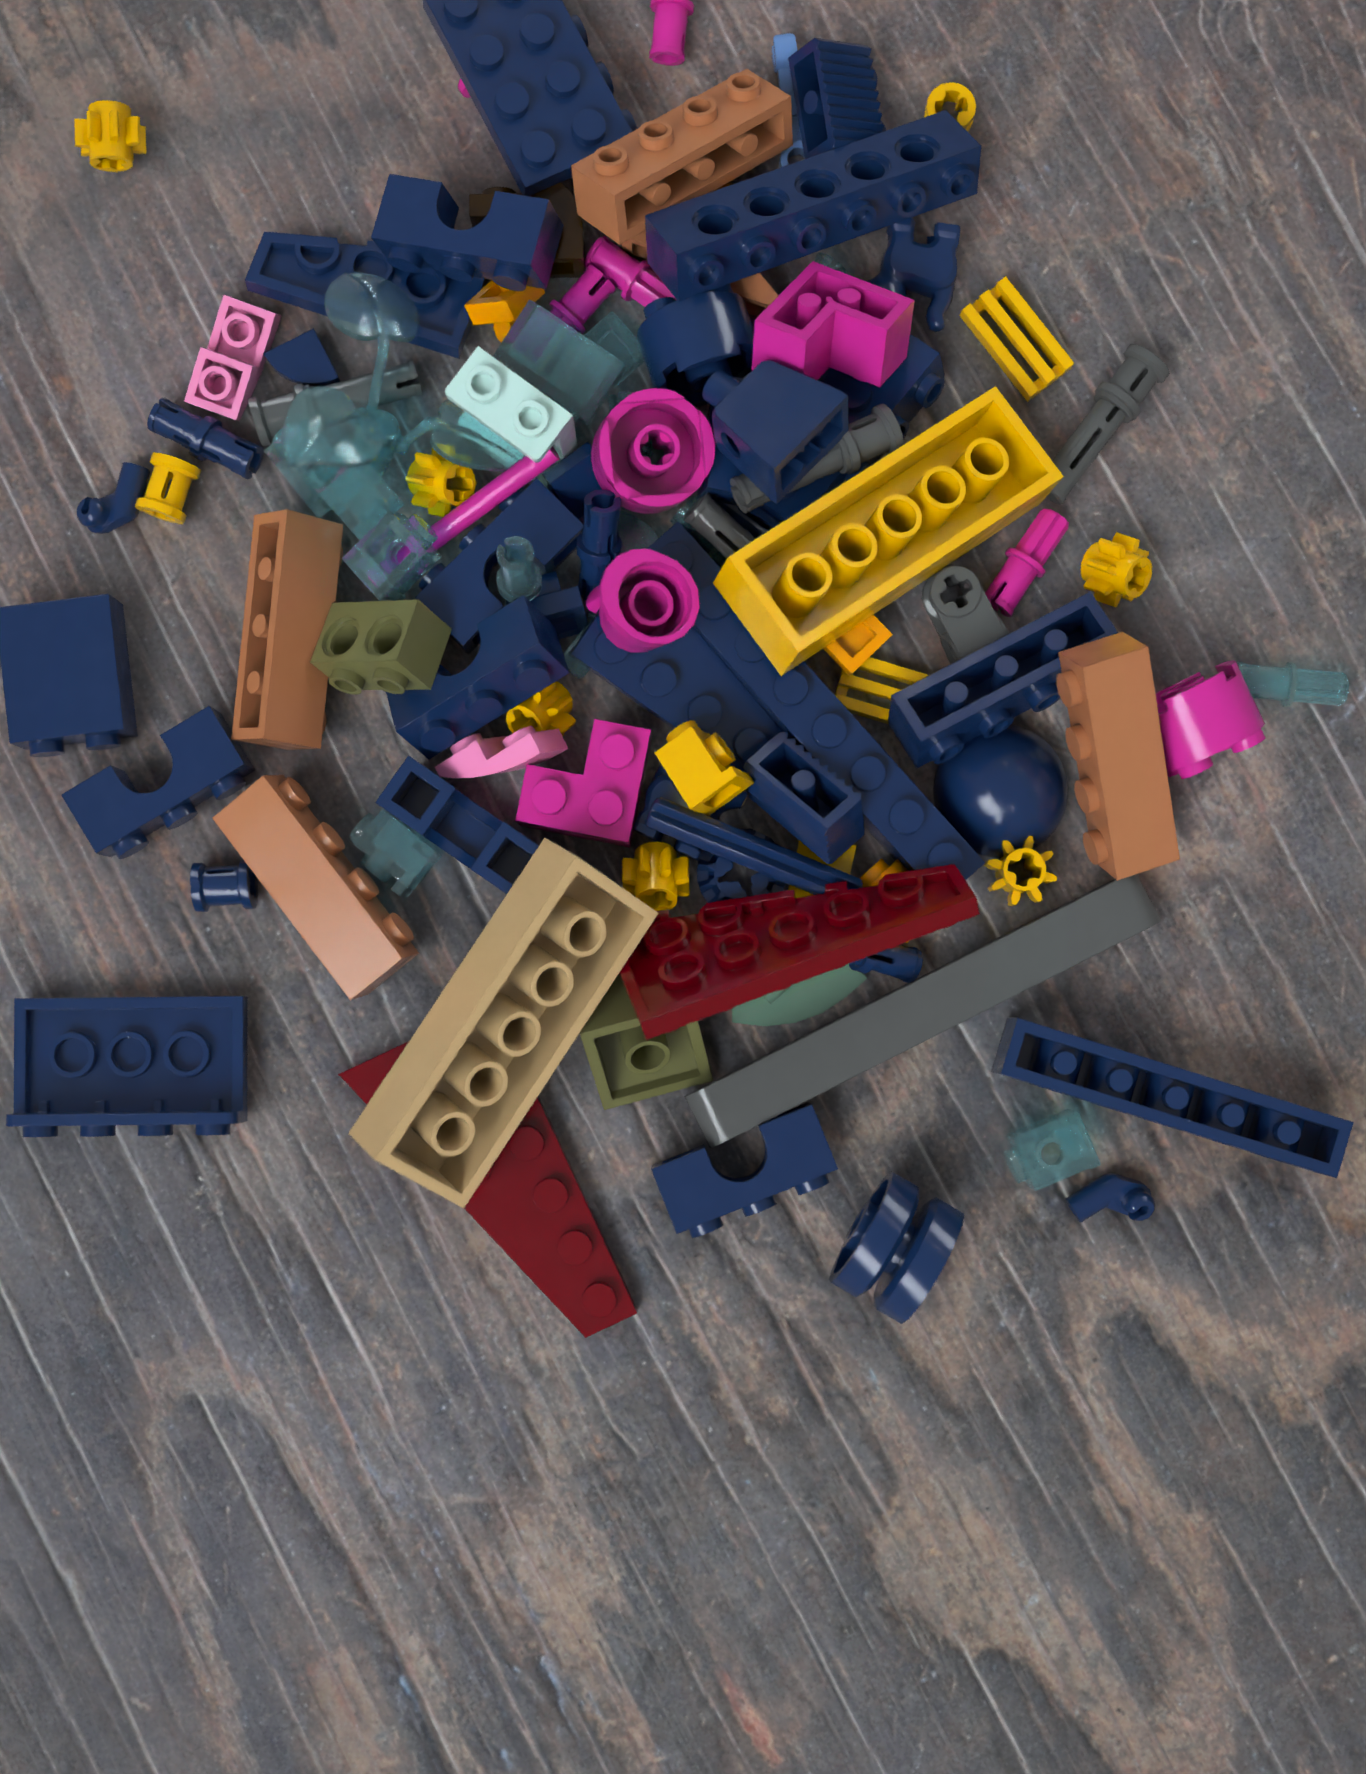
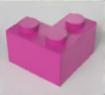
(835, 324)
(599, 802)

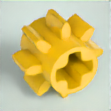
(110, 136)
(439, 483)
(1116, 569)
(543, 711)
(1033, 862)
(656, 875)

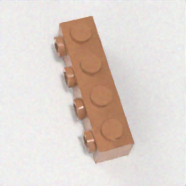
(683, 154)
(286, 606)
(1118, 755)
(317, 884)

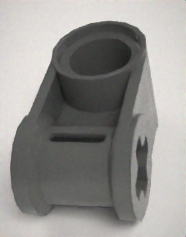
(963, 624)

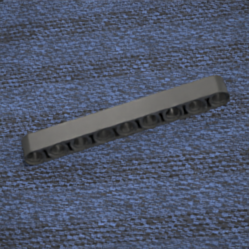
(922, 1009)

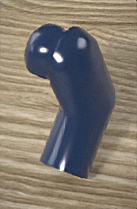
(116, 508)
(1115, 1193)

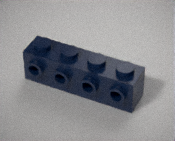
(992, 684)

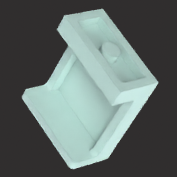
(512, 409)

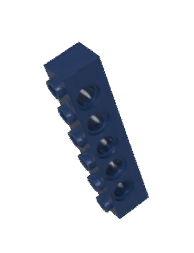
(812, 204)
(1172, 1097)

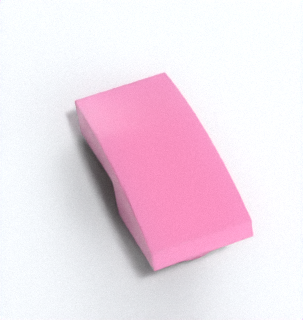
(234, 358)
(502, 754)

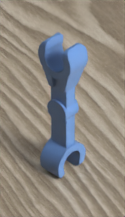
(783, 47)

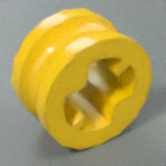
(953, 93)

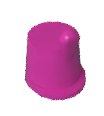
(644, 600)

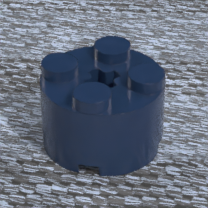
(695, 339)

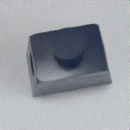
(775, 424)

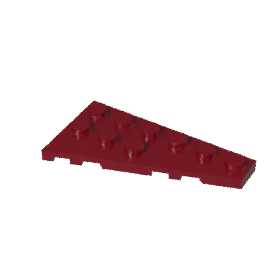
(774, 940)
(537, 1215)

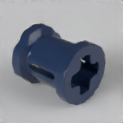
(223, 886)

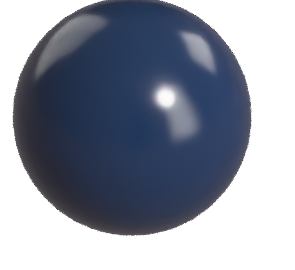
(1003, 790)

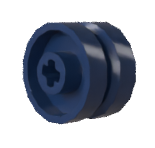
(897, 1247)

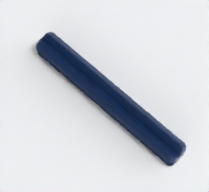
(744, 848)

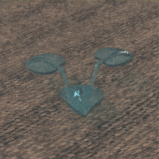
(329, 430)

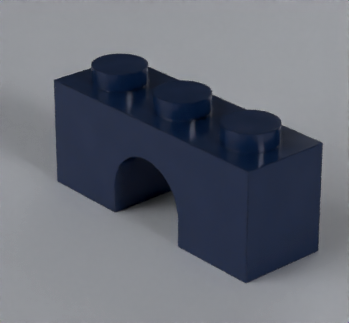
(509, 246)
(461, 589)
(514, 662)
(204, 766)
(457, 824)
(700, 1194)

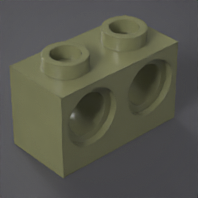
(381, 646)

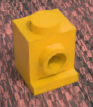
(701, 768)

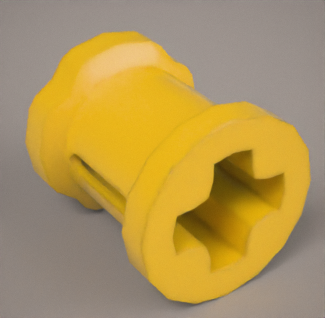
(165, 469)

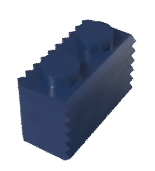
(834, 94)
(806, 797)

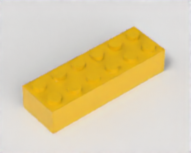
(886, 530)

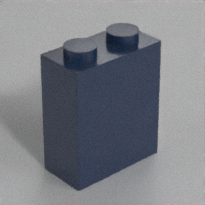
(66, 674)

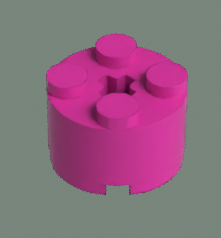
(674, 428)
(1207, 718)

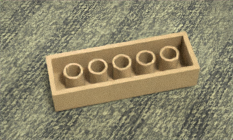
(502, 1024)

